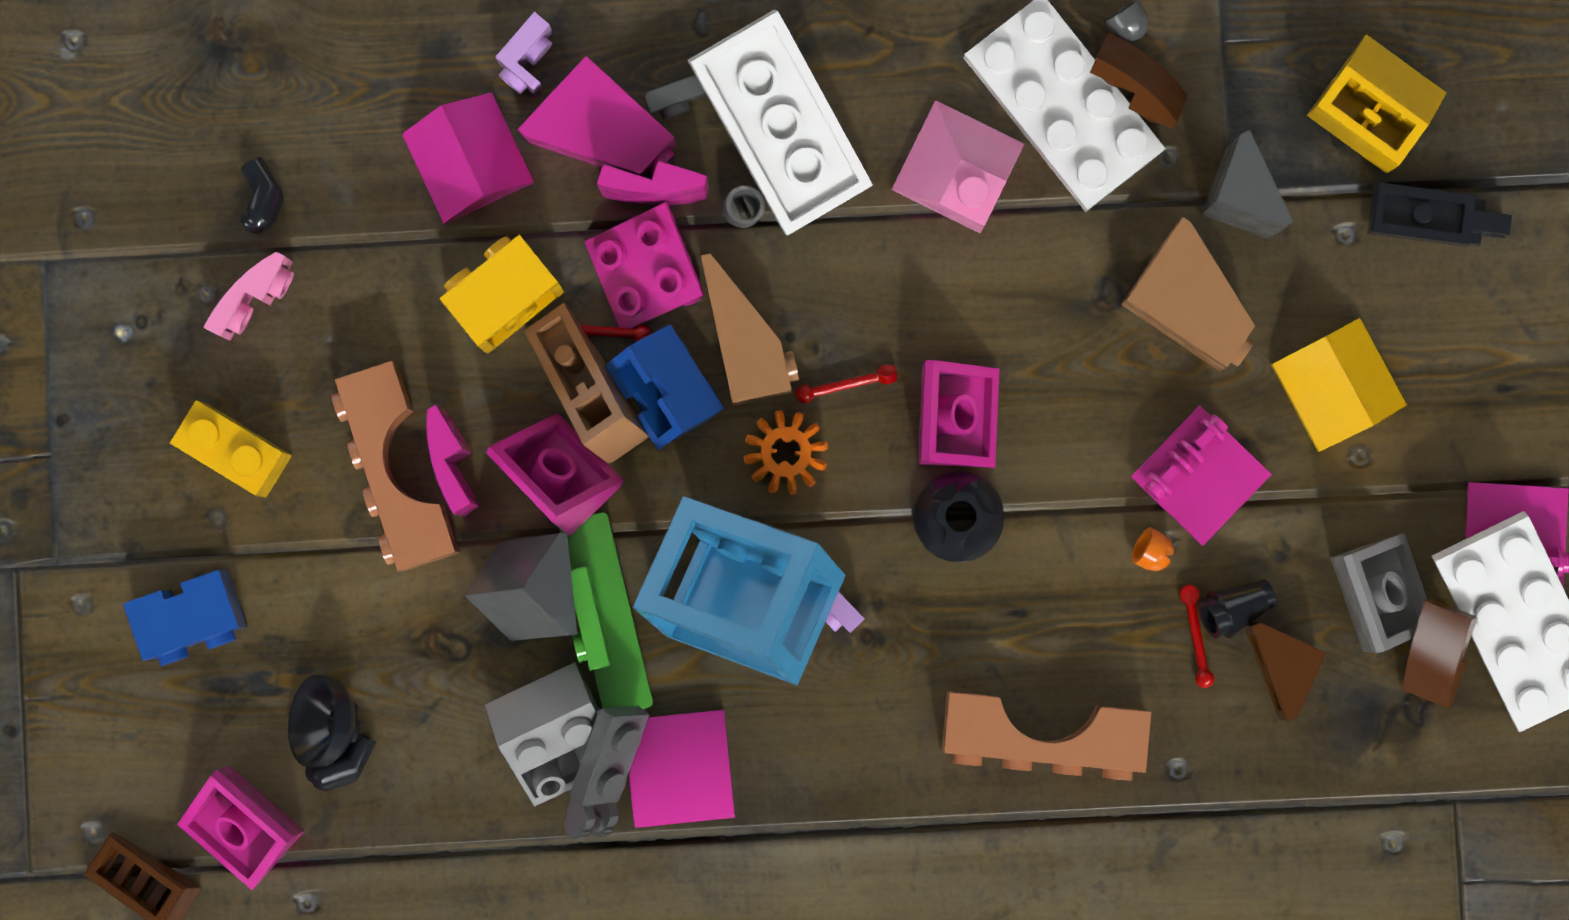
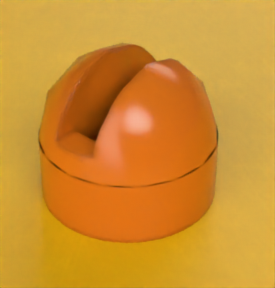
(1152, 550)

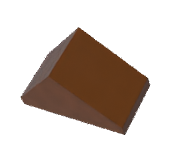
(1286, 667)

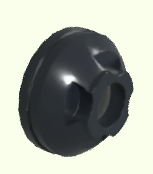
(932, 524)
(321, 721)

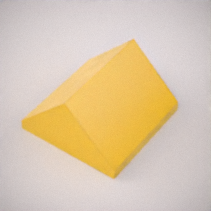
(1339, 385)

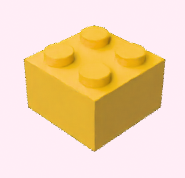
(500, 293)

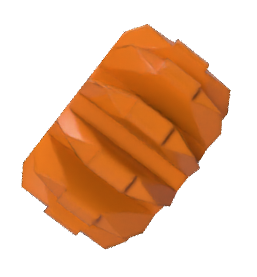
(787, 436)

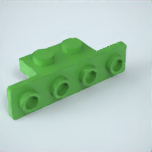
(605, 617)

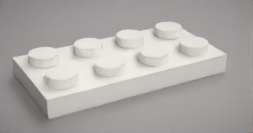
(1063, 110)
(780, 122)
(1520, 614)

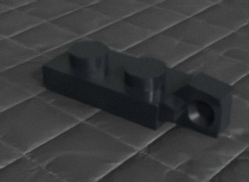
(1433, 216)

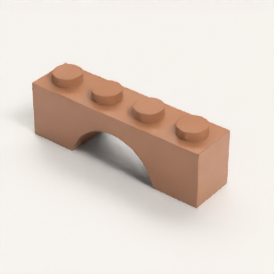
(375, 406)
(1108, 740)

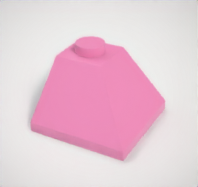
(958, 166)

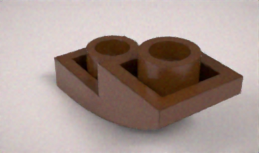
(1155, 91)
(1438, 653)

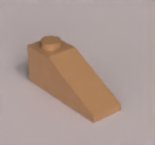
(748, 345)
(586, 390)

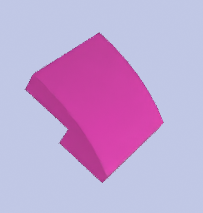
(668, 185)
(445, 450)
(682, 770)

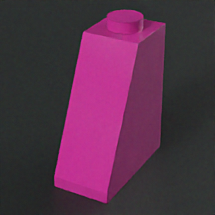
(598, 124)

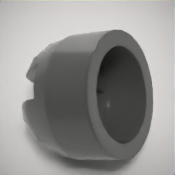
(1129, 22)
(752, 205)

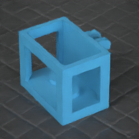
(746, 592)

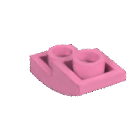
(263, 281)

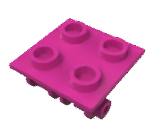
(644, 267)
(1201, 475)
(1545, 506)

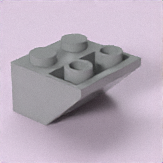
(545, 731)

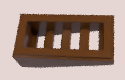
(178, 902)

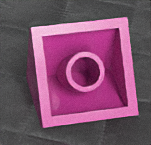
(467, 156)
(958, 415)
(556, 471)
(239, 826)

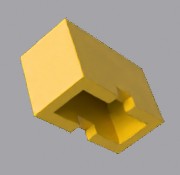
(230, 449)

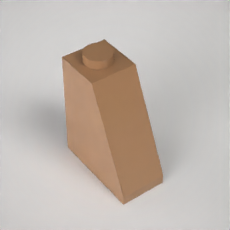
(1192, 300)

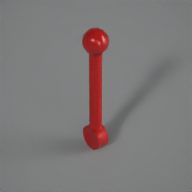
(637, 334)
(885, 375)
(1190, 595)

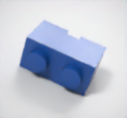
(665, 386)
(170, 624)

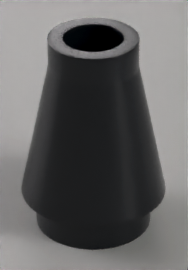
(1232, 609)

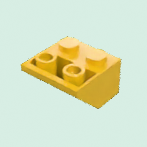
(1377, 105)

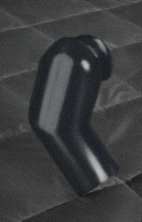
(265, 199)
(345, 769)

